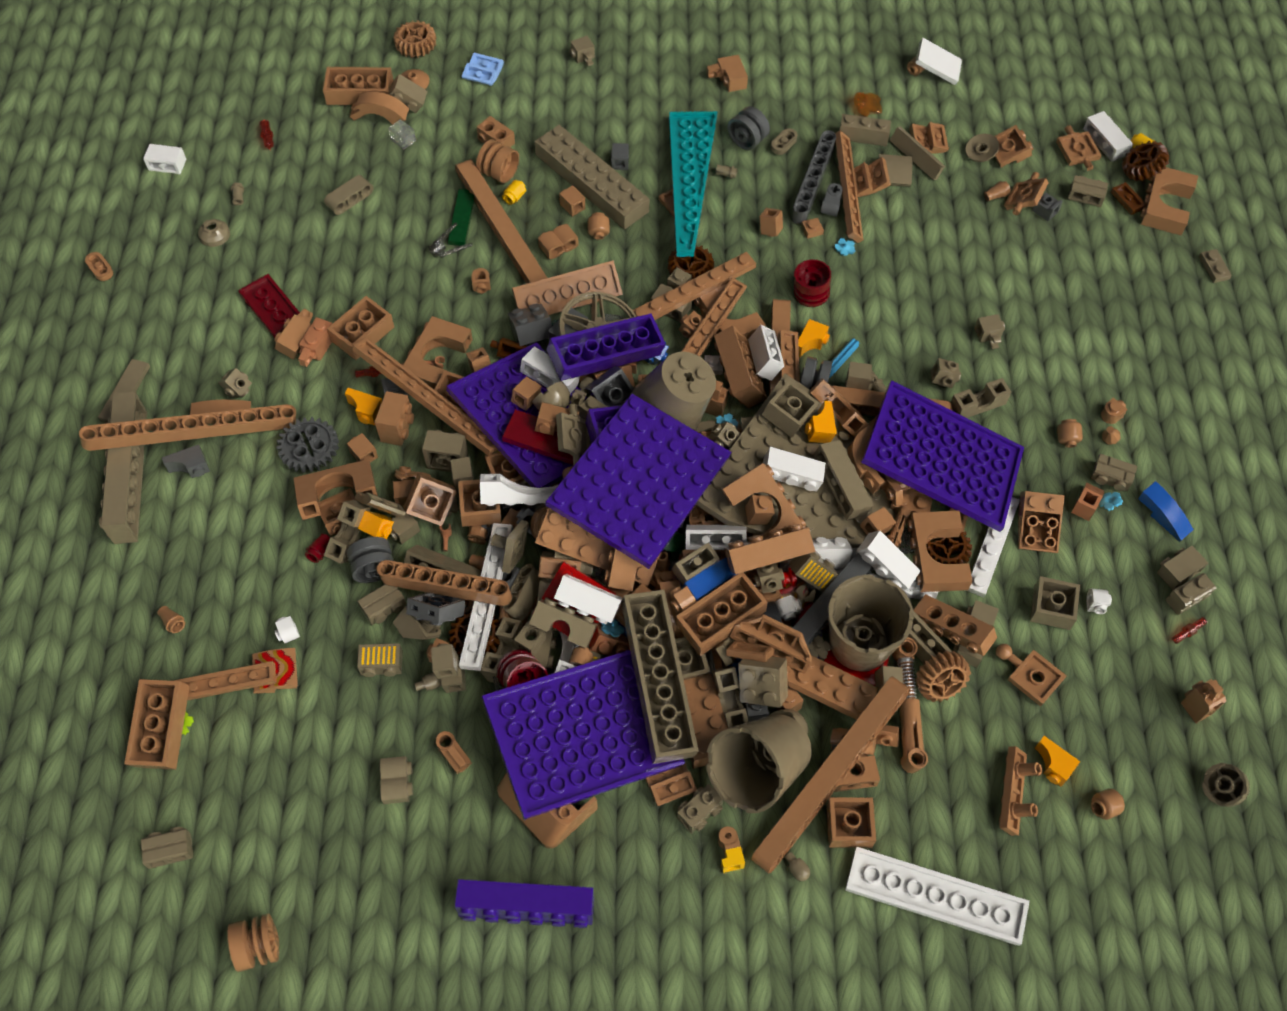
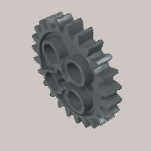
(291, 451)

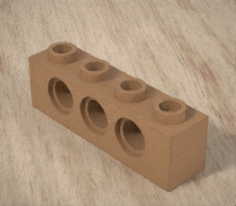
(982, 633)

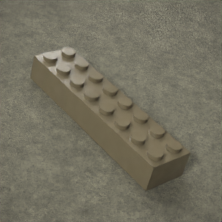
(592, 176)
(123, 475)
(659, 677)

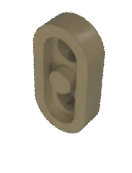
(784, 141)

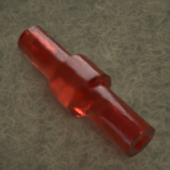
(367, 372)
(1189, 630)

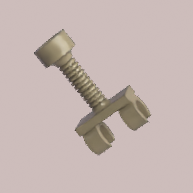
(579, 395)

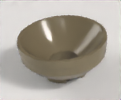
(216, 236)

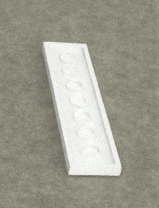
(938, 896)

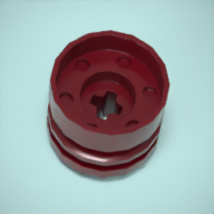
(812, 283)
(522, 662)

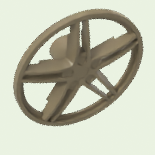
(596, 321)

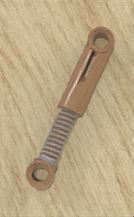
(910, 711)

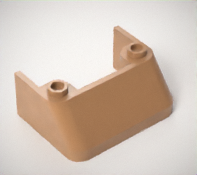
(551, 826)

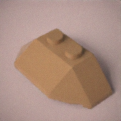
(785, 640)

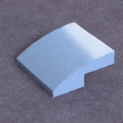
(483, 69)

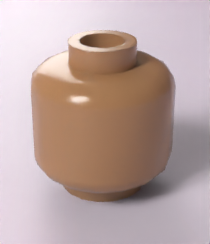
(598, 225)
(1069, 433)
(1107, 804)

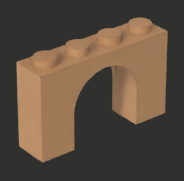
(1156, 212)
(745, 325)
(436, 334)
(761, 480)
(313, 486)
(935, 575)

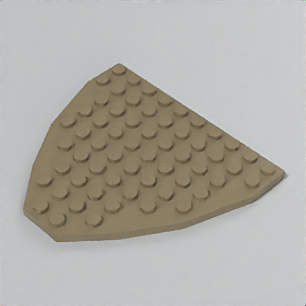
(817, 508)

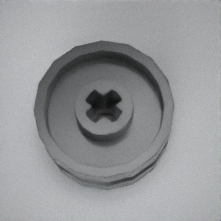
(748, 128)
(811, 376)
(366, 556)

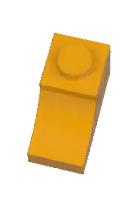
(813, 337)
(366, 405)
(822, 427)
(376, 524)
(1058, 762)

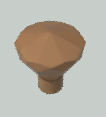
(1111, 435)

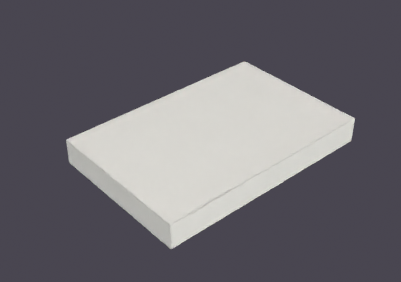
(938, 61)

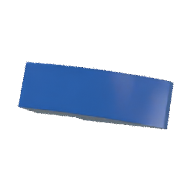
(1166, 511)
(709, 579)

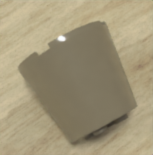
(679, 387)
(868, 621)
(758, 761)

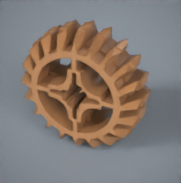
(415, 39)
(943, 676)

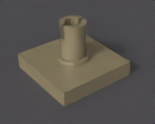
(513, 545)

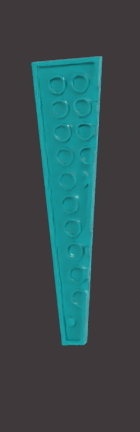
(690, 157)

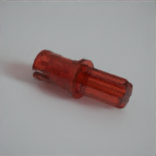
(266, 134)

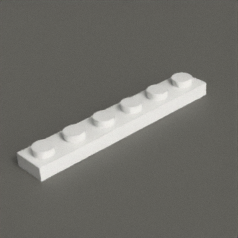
(990, 553)

